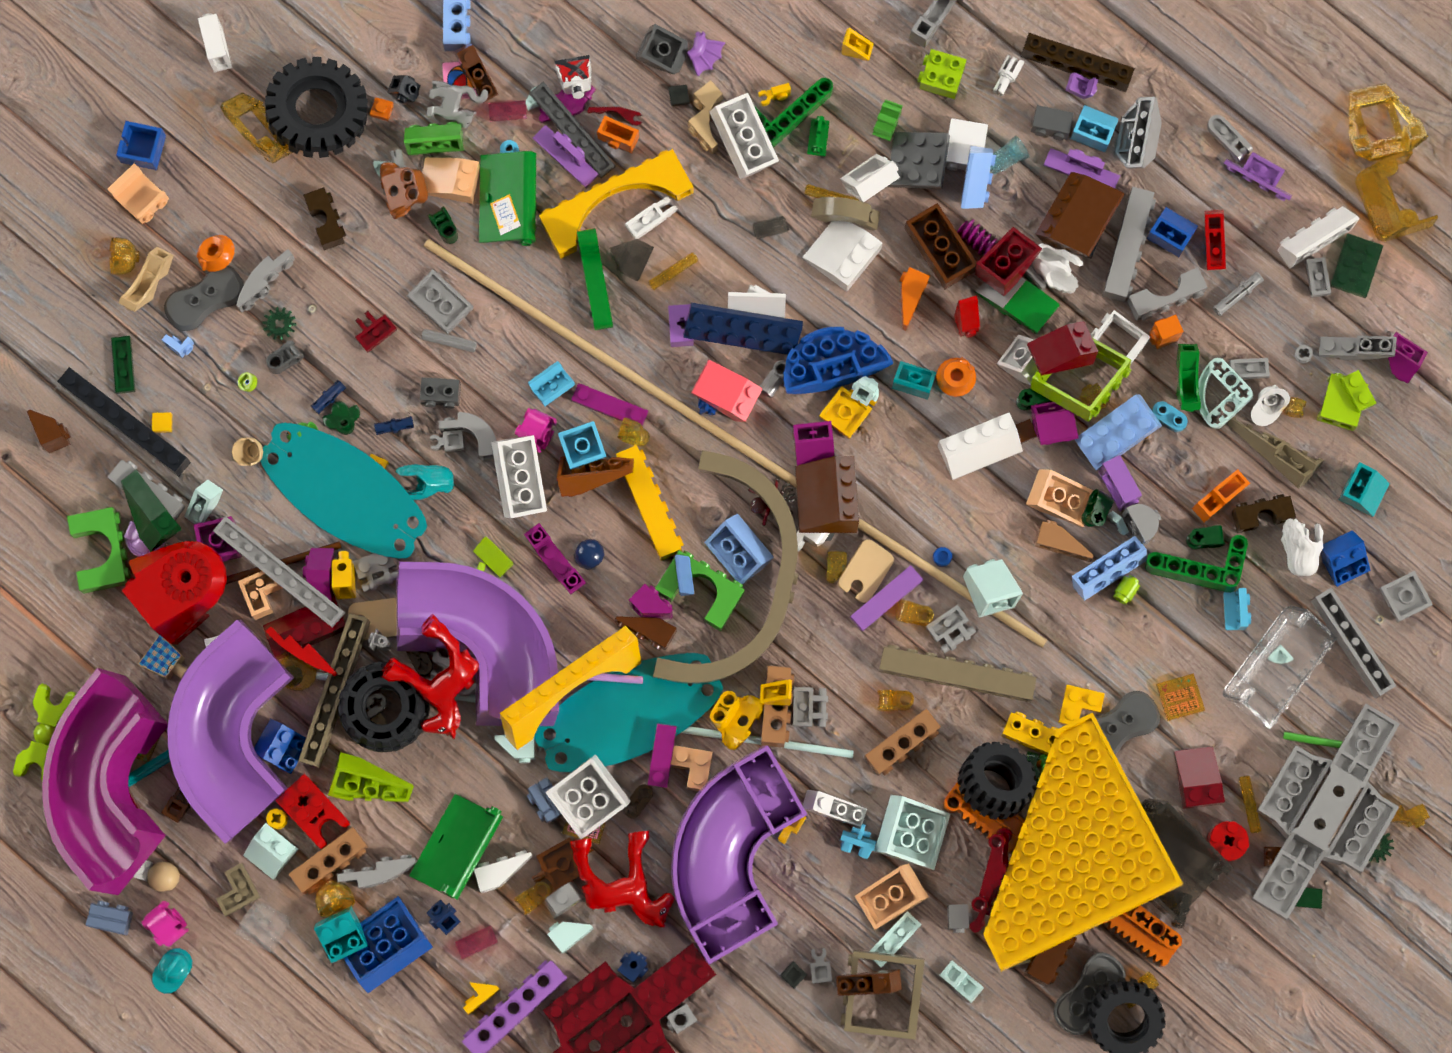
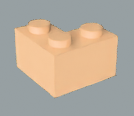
(255, 591)
(694, 760)

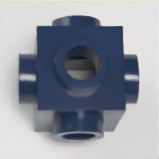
(443, 916)
(639, 971)

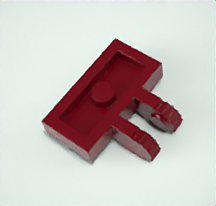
(376, 332)

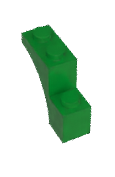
(1187, 383)

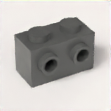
(1052, 122)
(440, 392)

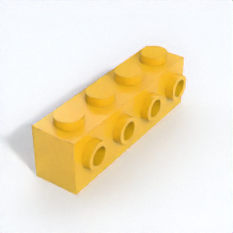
(1029, 733)

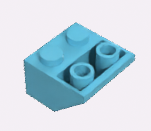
(1094, 128)

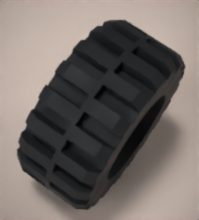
(1008, 764)
(1115, 995)

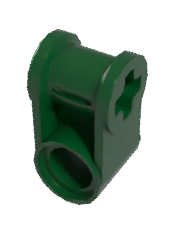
(442, 223)
(1034, 399)
(1098, 508)
(1209, 537)

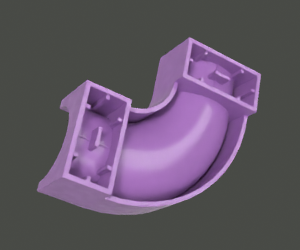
(485, 619)
(212, 730)
(718, 847)

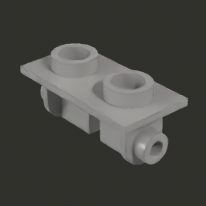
(378, 641)

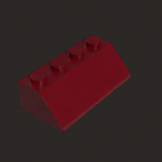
(303, 627)

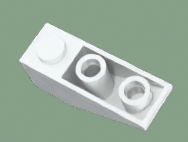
(834, 808)
(497, 874)

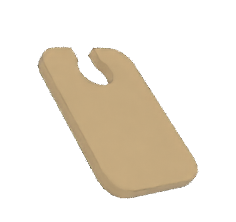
(869, 567)
(381, 615)

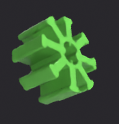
(887, 120)

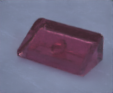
(507, 110)
(476, 942)

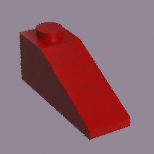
(1215, 239)
(967, 316)

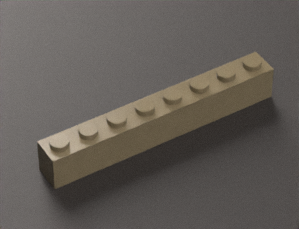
(957, 674)
(327, 708)

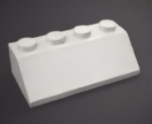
(743, 136)
(1317, 236)
(980, 446)
(519, 476)

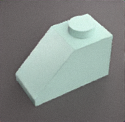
(203, 502)
(524, 754)
(568, 934)

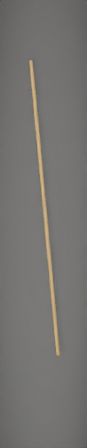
(714, 429)

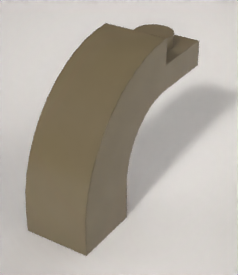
(845, 209)

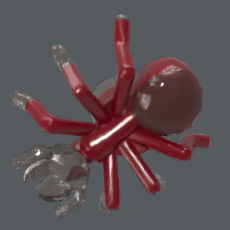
(758, 506)

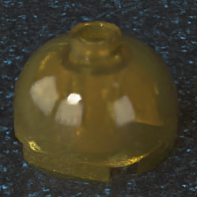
(122, 256)
(333, 898)

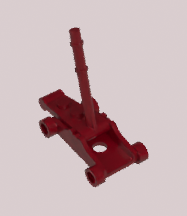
(993, 877)

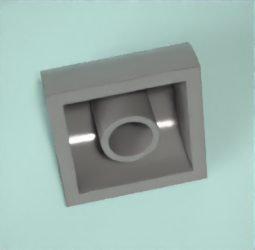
(1142, 522)

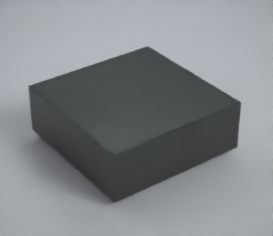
(679, 95)
(793, 975)

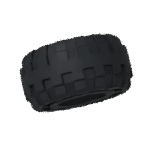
(376, 736)

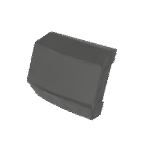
(662, 50)

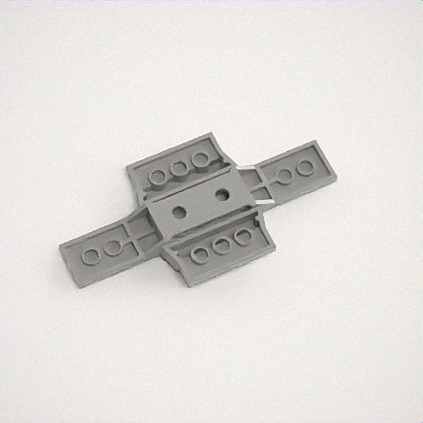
(1360, 829)

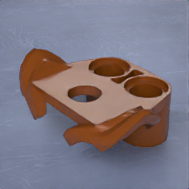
(393, 175)

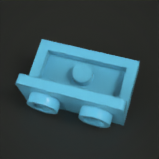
(551, 383)
(1236, 609)

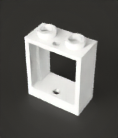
(215, 42)
(870, 177)
(1126, 325)

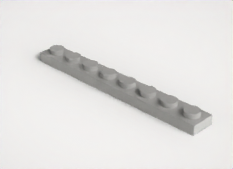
(278, 571)

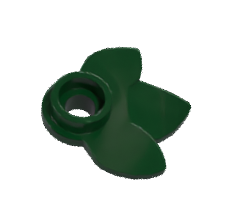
(340, 415)

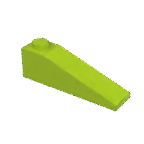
(362, 779)

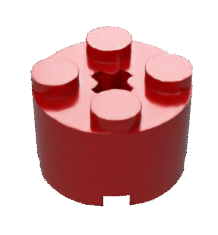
(1237, 836)

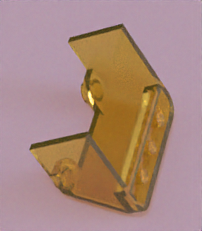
(1381, 204)

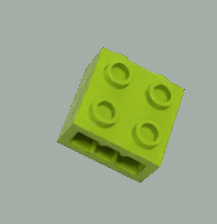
(942, 73)

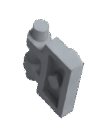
(372, 565)
(948, 623)
(803, 707)

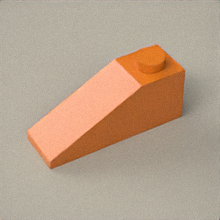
(912, 289)

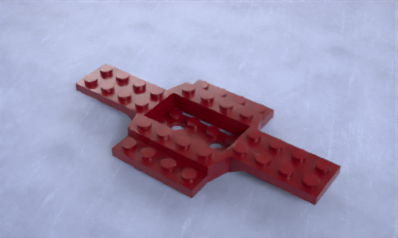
(645, 1006)

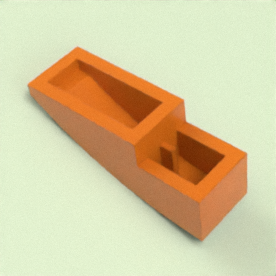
(1220, 495)

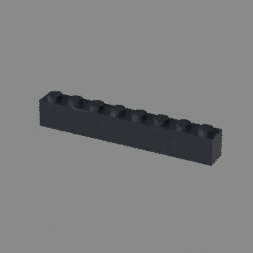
(124, 422)

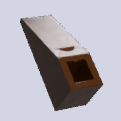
(475, 70)
(652, 629)
(869, 983)

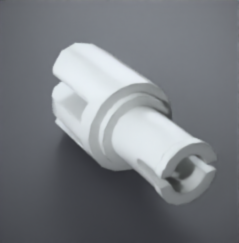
(1007, 74)

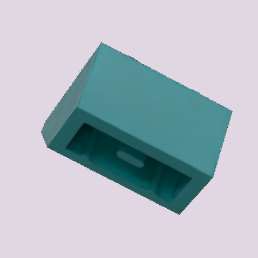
(1364, 489)
(340, 934)

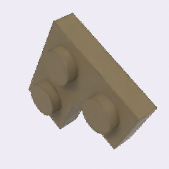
(243, 891)

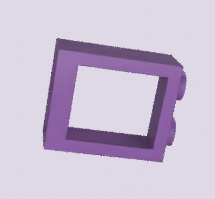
(1120, 483)

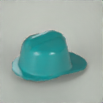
(172, 970)

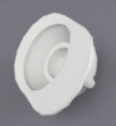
(1269, 405)

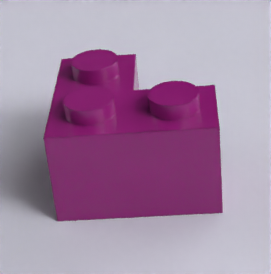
(319, 570)

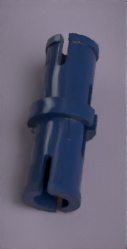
(328, 397)
(394, 425)

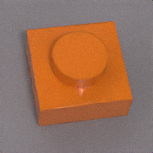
(381, 109)

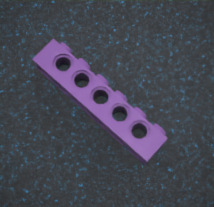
(556, 978)

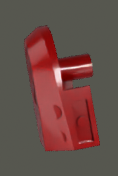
(176, 587)

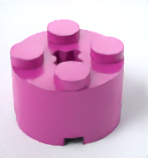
(539, 425)
(165, 924)

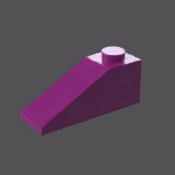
(662, 755)

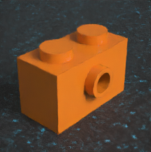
(618, 134)
(1165, 332)

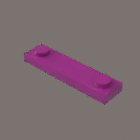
(608, 404)

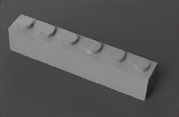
(1128, 244)
(1353, 643)

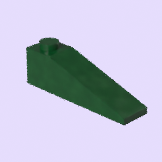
(150, 516)

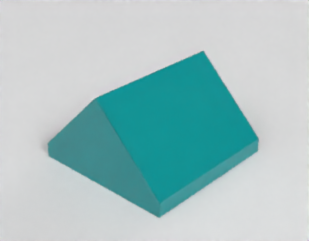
(913, 380)

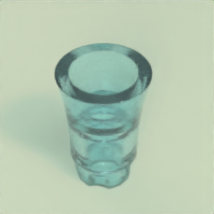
(1009, 154)

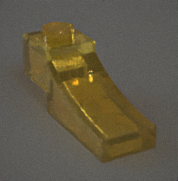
(1414, 816)

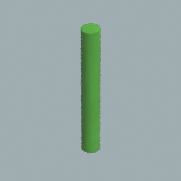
(1312, 740)

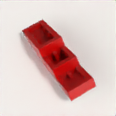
(307, 654)

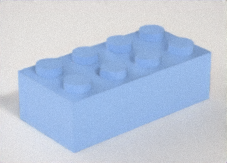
(1118, 431)

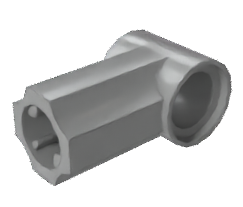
(773, 380)

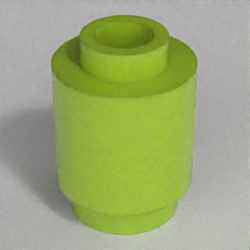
(1126, 589)

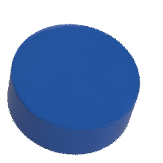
(942, 557)

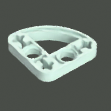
(1233, 397)

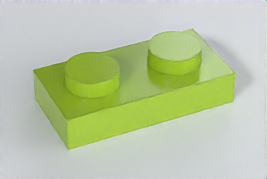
(1358, 391)

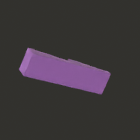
(886, 598)

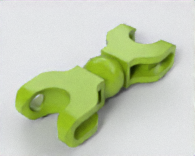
(48, 718)

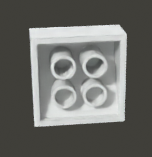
(843, 252)
(761, 303)
(588, 797)

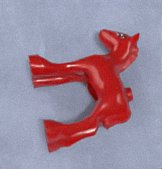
(445, 685)
(623, 891)

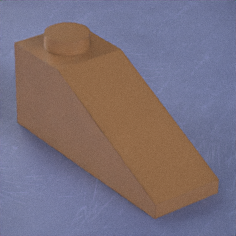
(1058, 540)

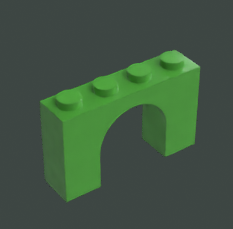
(114, 571)
(728, 592)

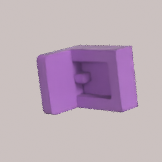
(1081, 86)

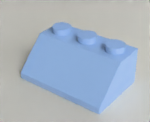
(977, 177)
(738, 549)

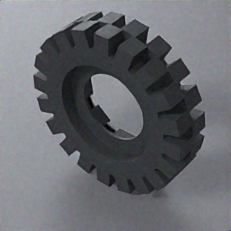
(320, 138)

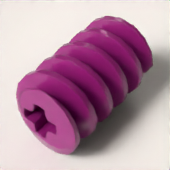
(977, 237)

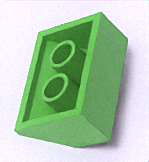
(434, 138)

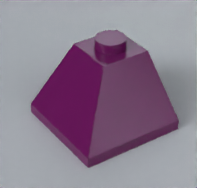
(1407, 358)

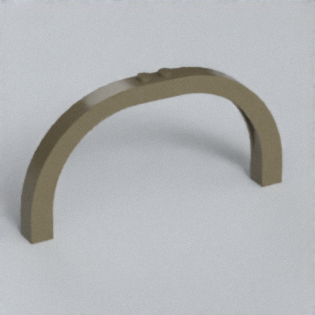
(709, 672)

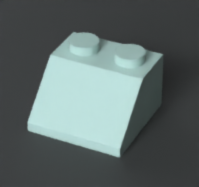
(270, 851)

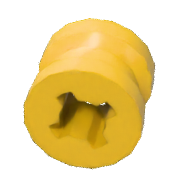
(278, 821)

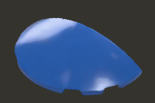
(832, 360)

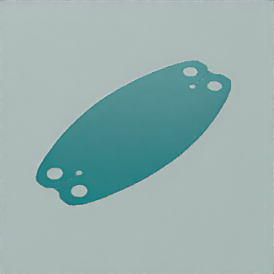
(343, 490)
(622, 718)

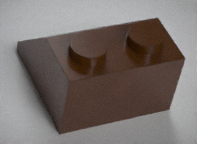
(49, 431)

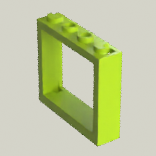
(1105, 354)

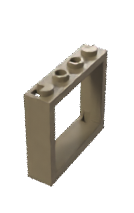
(915, 996)

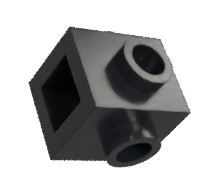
(404, 88)

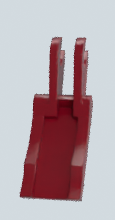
(625, 113)

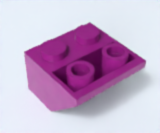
(1053, 423)
(813, 441)
(649, 605)

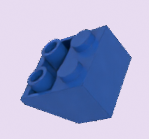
(1172, 232)
(1345, 558)
(280, 746)

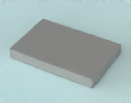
(440, 301)

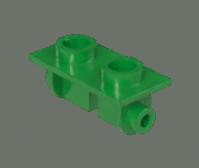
(818, 136)

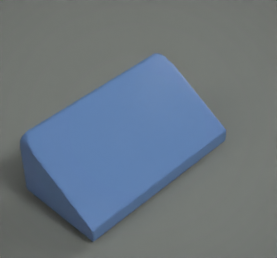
(684, 575)

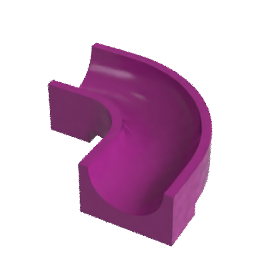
(88, 777)

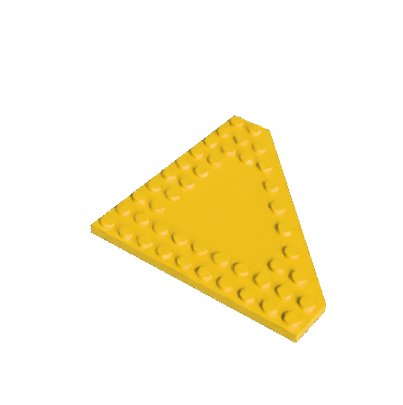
(1079, 852)

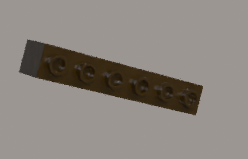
(1078, 61)

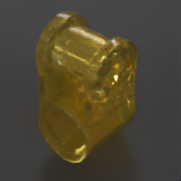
(911, 613)
(893, 700)
(532, 898)

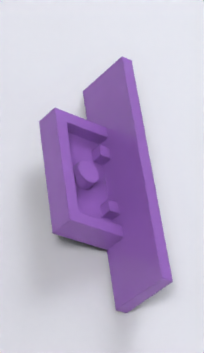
(567, 155)
(1080, 163)
(1261, 171)

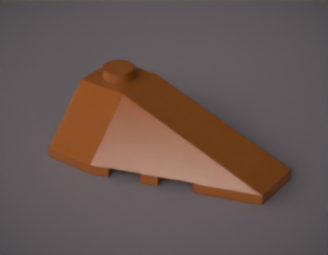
(591, 475)

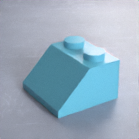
(582, 445)

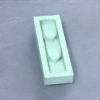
(896, 936)

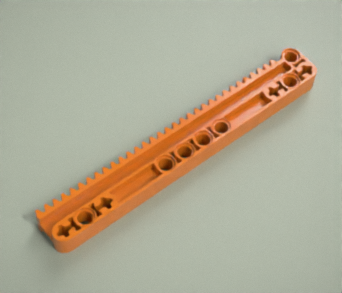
(1124, 923)

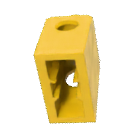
(343, 576)

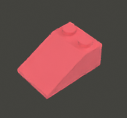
(726, 391)

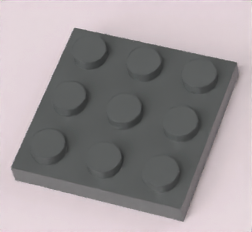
(920, 159)

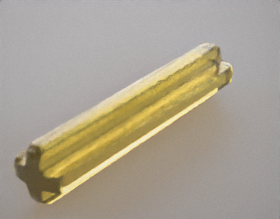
(818, 192)
(673, 270)
(1250, 804)

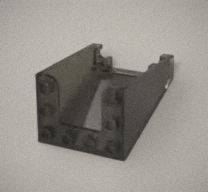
(1190, 854)

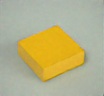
(162, 422)

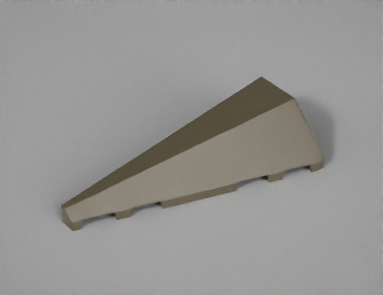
(1287, 460)

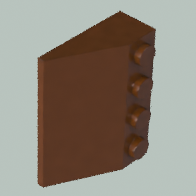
(1079, 214)
(827, 496)

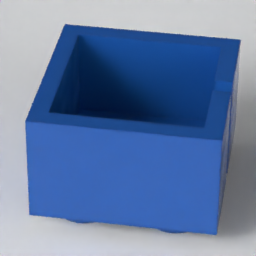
(143, 147)

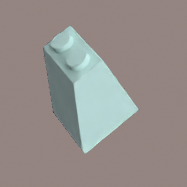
(992, 587)

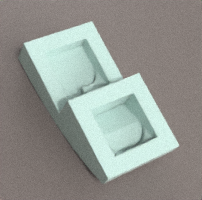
(961, 981)

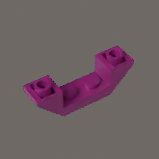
(554, 559)

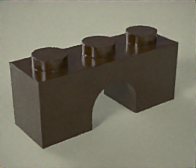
(320, 204)
(1279, 508)

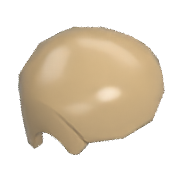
(247, 451)
(163, 876)

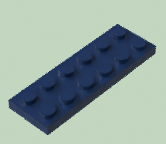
(742, 329)

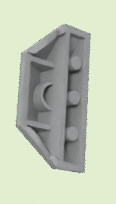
(1139, 133)

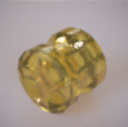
(1295, 407)

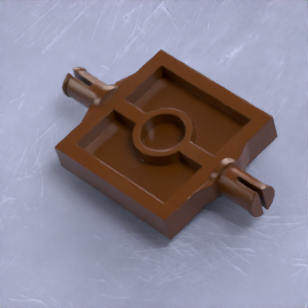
(558, 865)

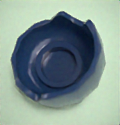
(589, 554)

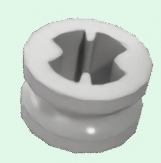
(1305, 359)

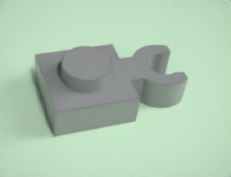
(450, 441)
(820, 970)

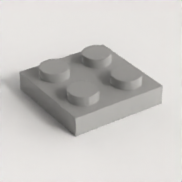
(1405, 596)

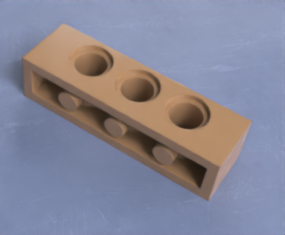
(923, 720)
(770, 736)
(301, 873)

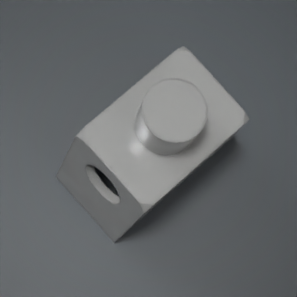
(563, 899)

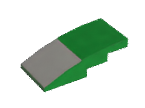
(1022, 303)

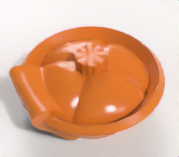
(215, 253)
(956, 377)

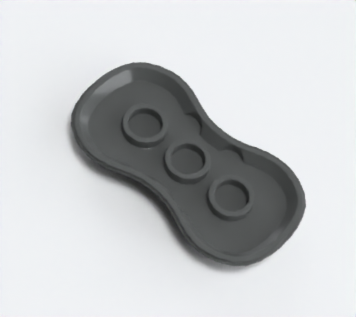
(191, 306)
(1131, 717)
(1072, 1006)

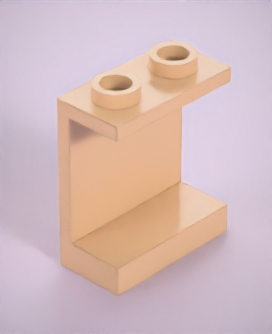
(138, 194)

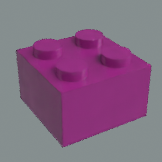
(205, 534)

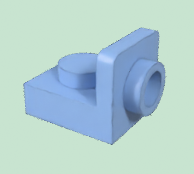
(177, 346)

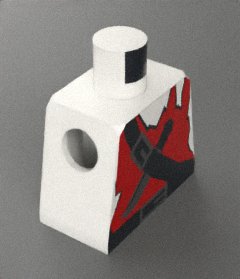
(574, 75)

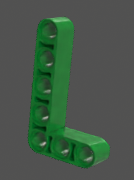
(800, 104)
(595, 279)
(1202, 569)

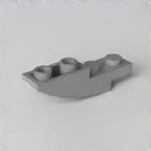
(257, 283)
(1358, 348)
(385, 871)

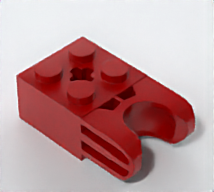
(315, 814)

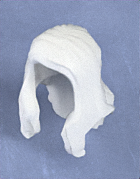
(1055, 268)
(1300, 550)

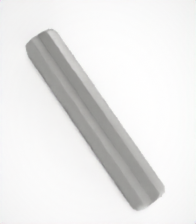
(449, 340)

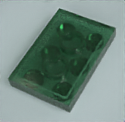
(1356, 265)

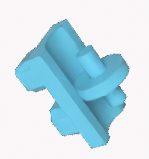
(866, 845)

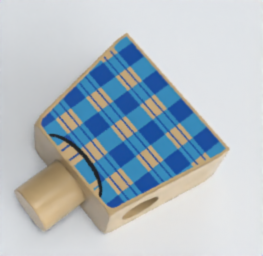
(163, 659)

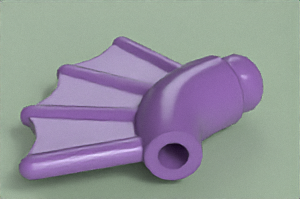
(704, 52)

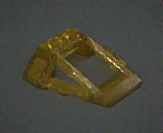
(242, 104)
(1412, 134)

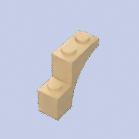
(705, 99)
(145, 285)

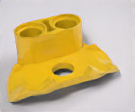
(732, 733)

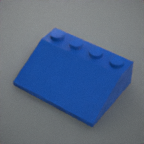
(392, 944)

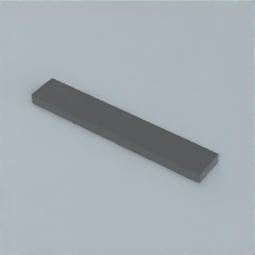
(571, 127)

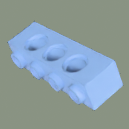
(455, 40)
(1109, 568)

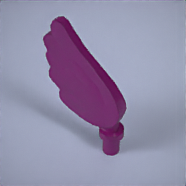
(574, 106)

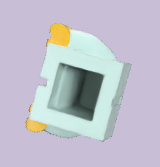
(865, 390)

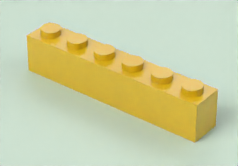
(650, 506)

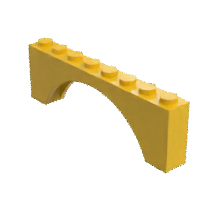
(657, 174)
(616, 653)

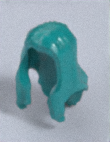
(429, 479)

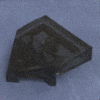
(632, 257)

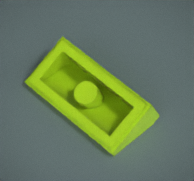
(493, 557)

